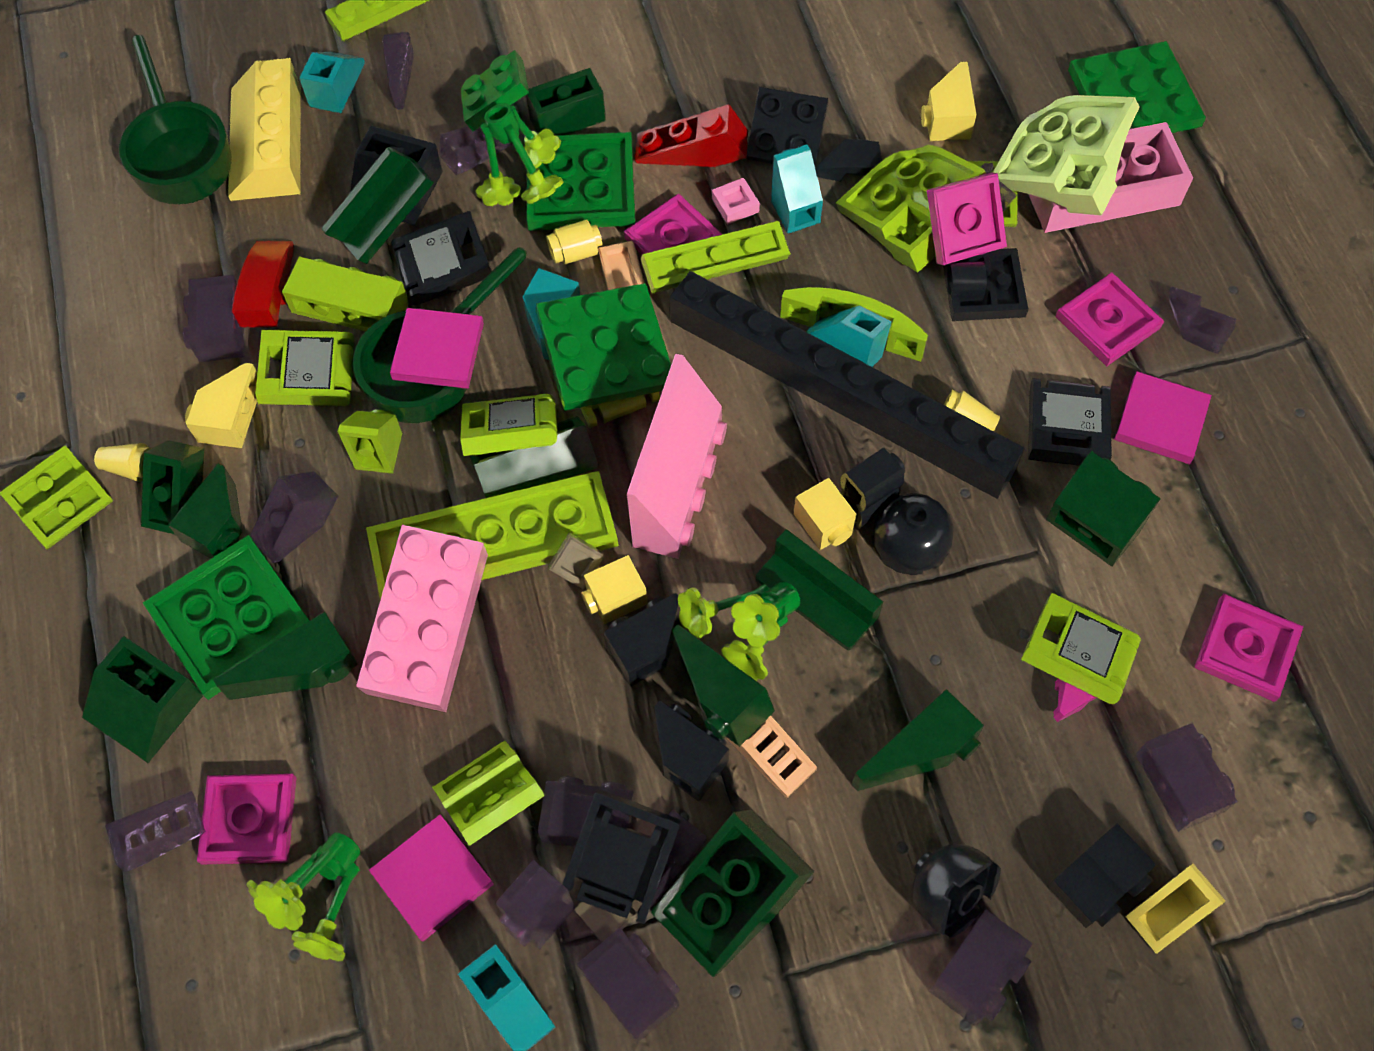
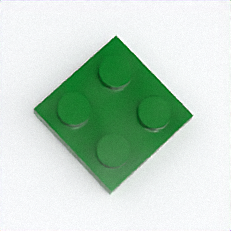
(500, 84)

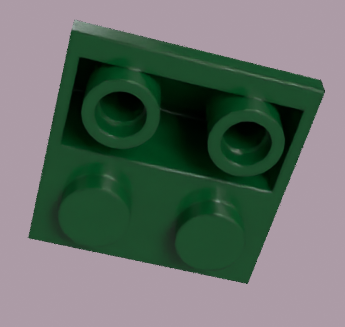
(1103, 508)
(138, 699)

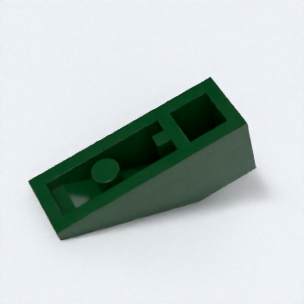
(297, 661)
(728, 696)
(925, 744)

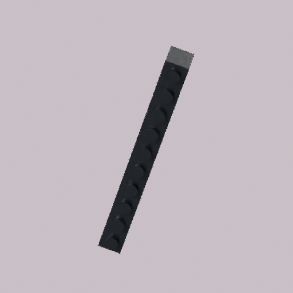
(846, 385)

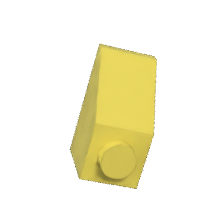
(950, 107)
(224, 408)

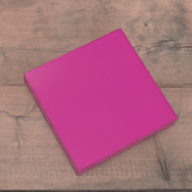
(966, 218)
(669, 226)
(1109, 319)
(437, 348)
(1163, 417)
(1249, 647)
(247, 819)
(431, 877)

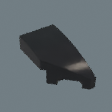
(851, 157)

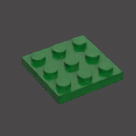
(1148, 75)
(595, 185)
(604, 346)
(224, 613)

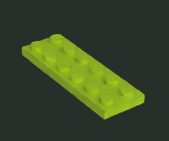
(516, 527)

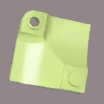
(1070, 151)

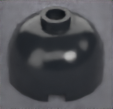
(913, 533)
(951, 885)

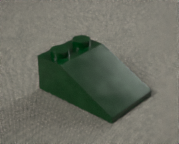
(731, 891)

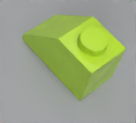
(371, 440)

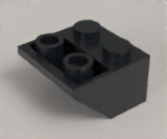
(421, 151)

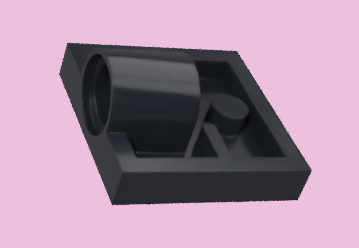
(785, 122)
(986, 287)

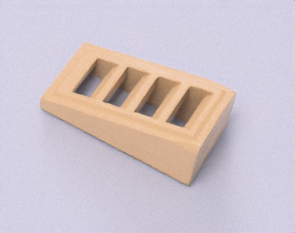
(760, 760)

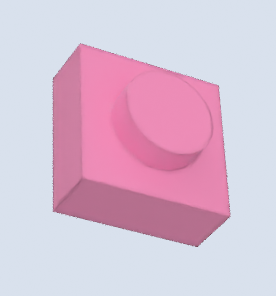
(735, 201)

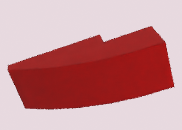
(261, 284)

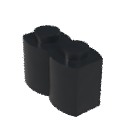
(872, 485)
(1102, 877)

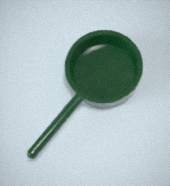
(175, 147)
(377, 347)

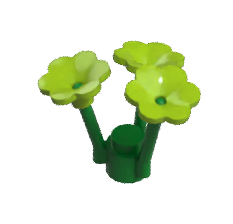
(504, 125)
(756, 617)
(282, 903)

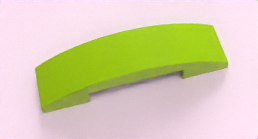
(810, 304)

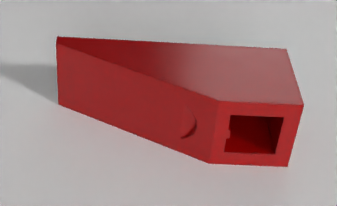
(698, 140)

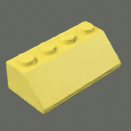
(265, 132)

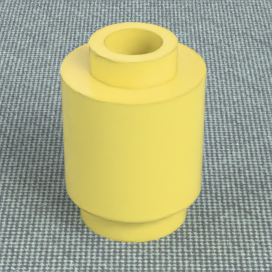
(574, 242)

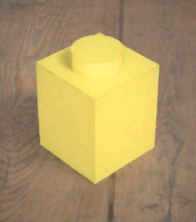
(825, 514)
(614, 590)

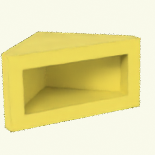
(1175, 908)

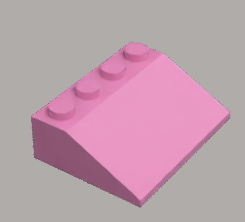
(675, 463)

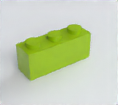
(342, 294)

